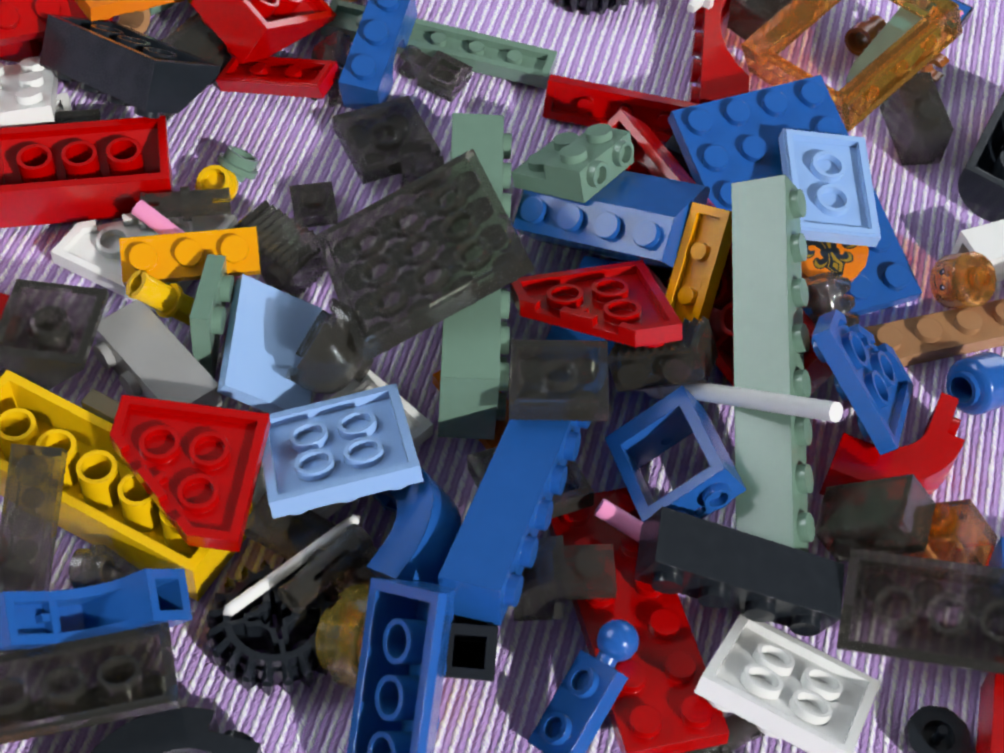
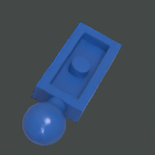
(586, 692)

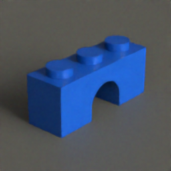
(369, 65)

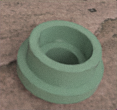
(239, 162)

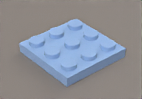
(338, 451)

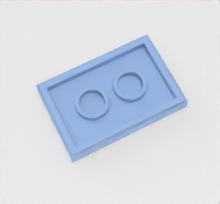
(835, 184)
(263, 344)

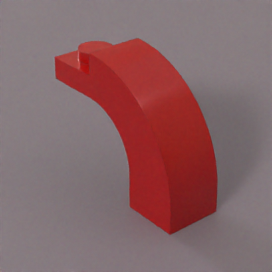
(927, 458)

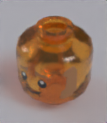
(963, 280)

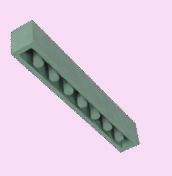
(770, 358)

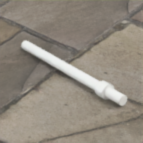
(758, 400)

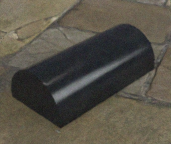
(983, 175)

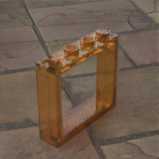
(880, 77)

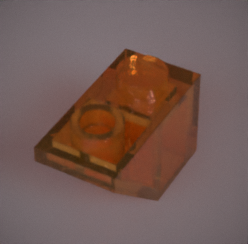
(959, 534)

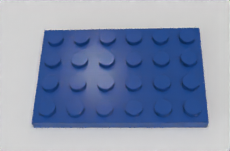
(739, 142)

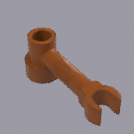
(865, 31)

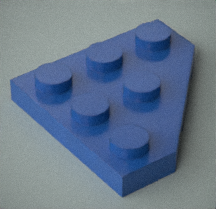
(865, 377)

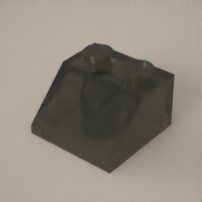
(49, 330)

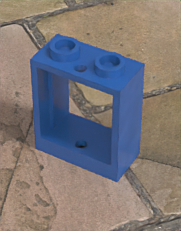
(659, 430)

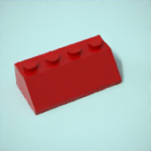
(81, 169)

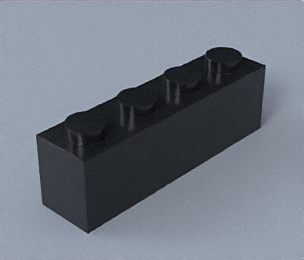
(739, 572)

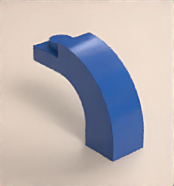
(421, 532)
(68, 615)

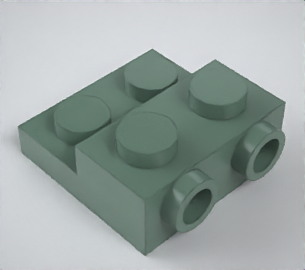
(577, 165)

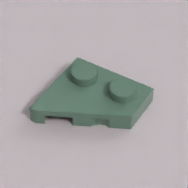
(209, 311)

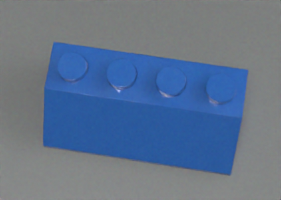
(626, 220)
(401, 667)

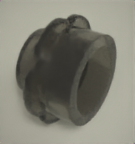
(91, 567)

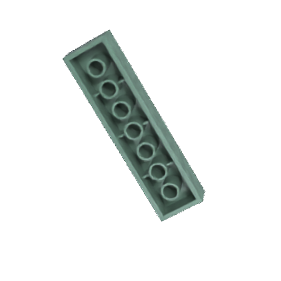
(475, 335)

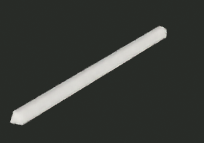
(288, 567)

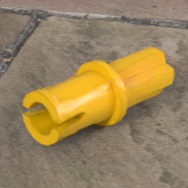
(165, 298)

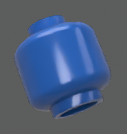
(977, 382)

